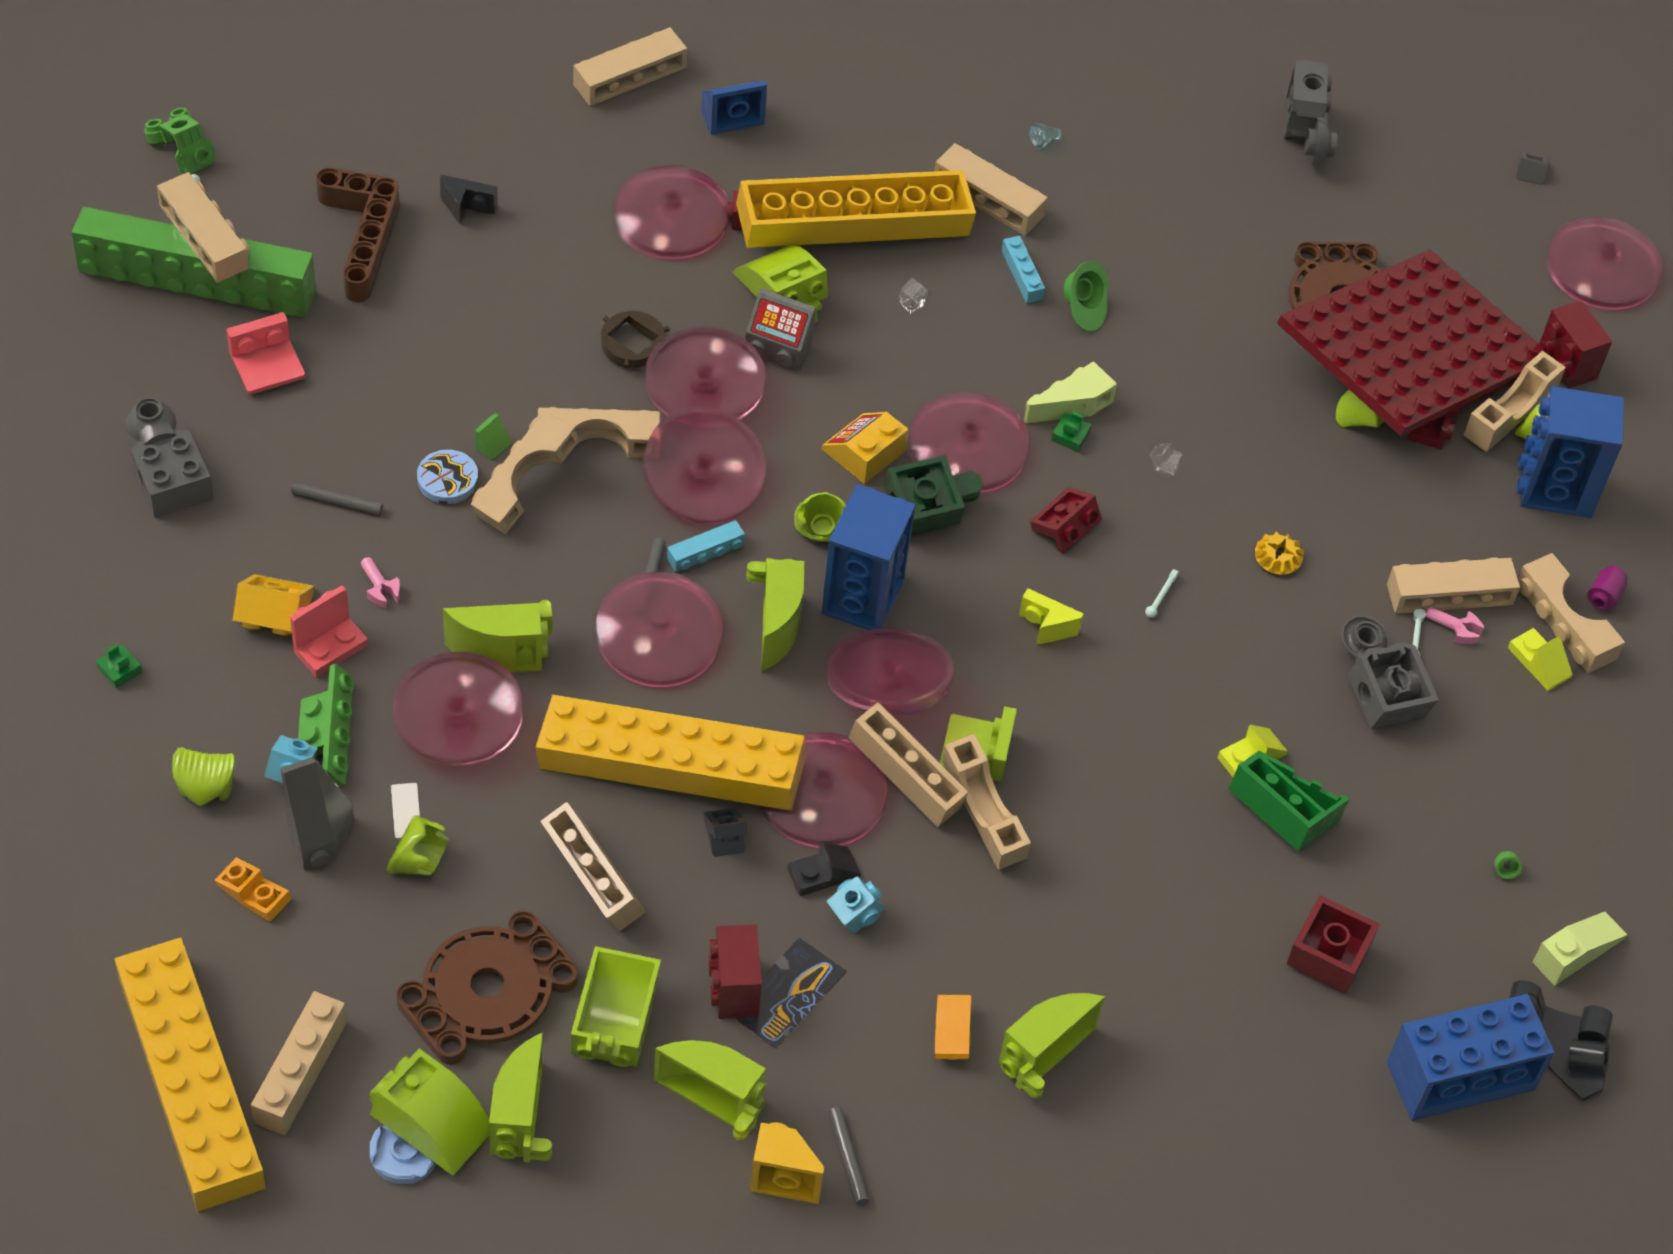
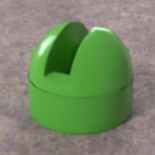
(1515, 865)

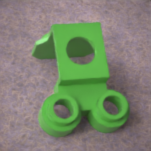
(193, 149)

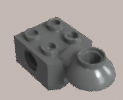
(1306, 109)
(166, 459)
(1386, 678)

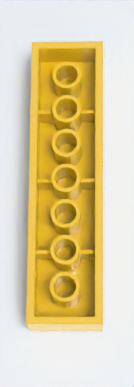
(855, 208)
(671, 752)
(190, 1074)

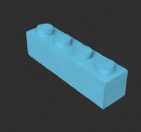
(1023, 269)
(705, 546)

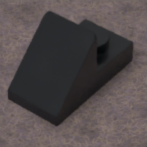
(463, 194)
(725, 831)
(823, 870)

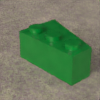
(1285, 801)

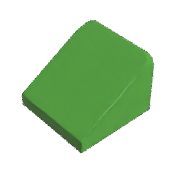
(492, 437)

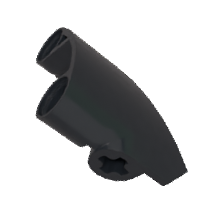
(1578, 1041)

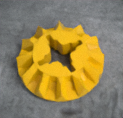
(1287, 562)

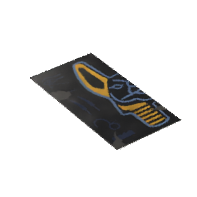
(792, 991)

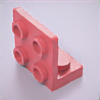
(264, 353)
(325, 632)

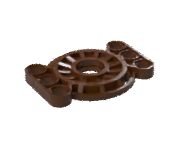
(1327, 275)
(480, 1018)

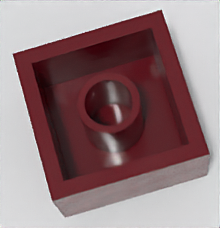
(1576, 342)
(1333, 944)
(735, 971)

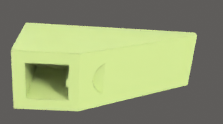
(1083, 392)

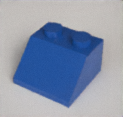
(734, 106)

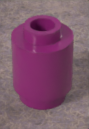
(1608, 588)

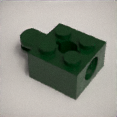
(933, 484)

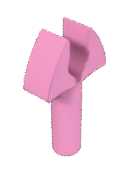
(380, 584)
(1458, 625)

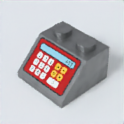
(781, 329)

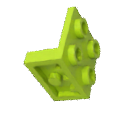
(992, 737)

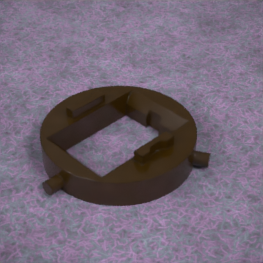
(645, 323)

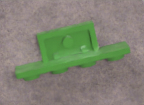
(326, 723)

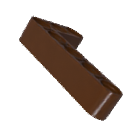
(380, 205)

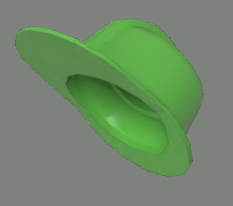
(1087, 295)

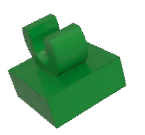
(1071, 431)
(118, 665)

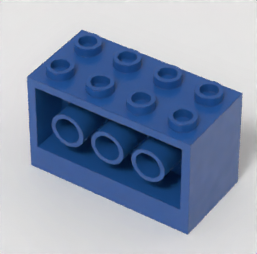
(1570, 451)
(867, 558)
(1469, 1056)

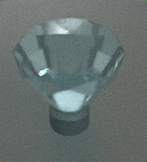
(1041, 134)

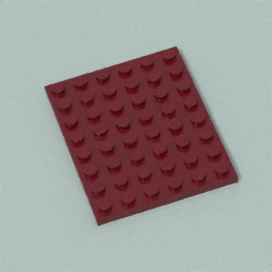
(1412, 341)

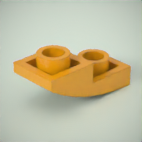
(252, 890)
(953, 1027)

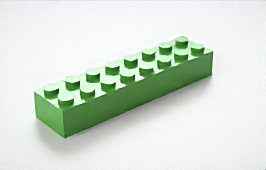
(161, 258)

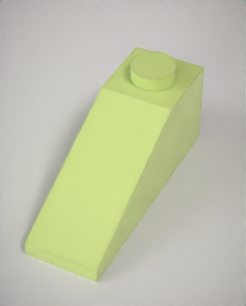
(1577, 946)

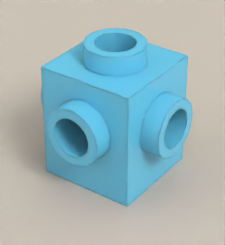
(287, 752)
(857, 903)

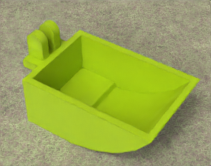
(788, 273)
(781, 605)
(505, 633)
(615, 1007)
(1047, 1036)
(714, 1080)
(516, 1105)
(431, 1110)

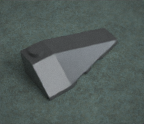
(316, 812)

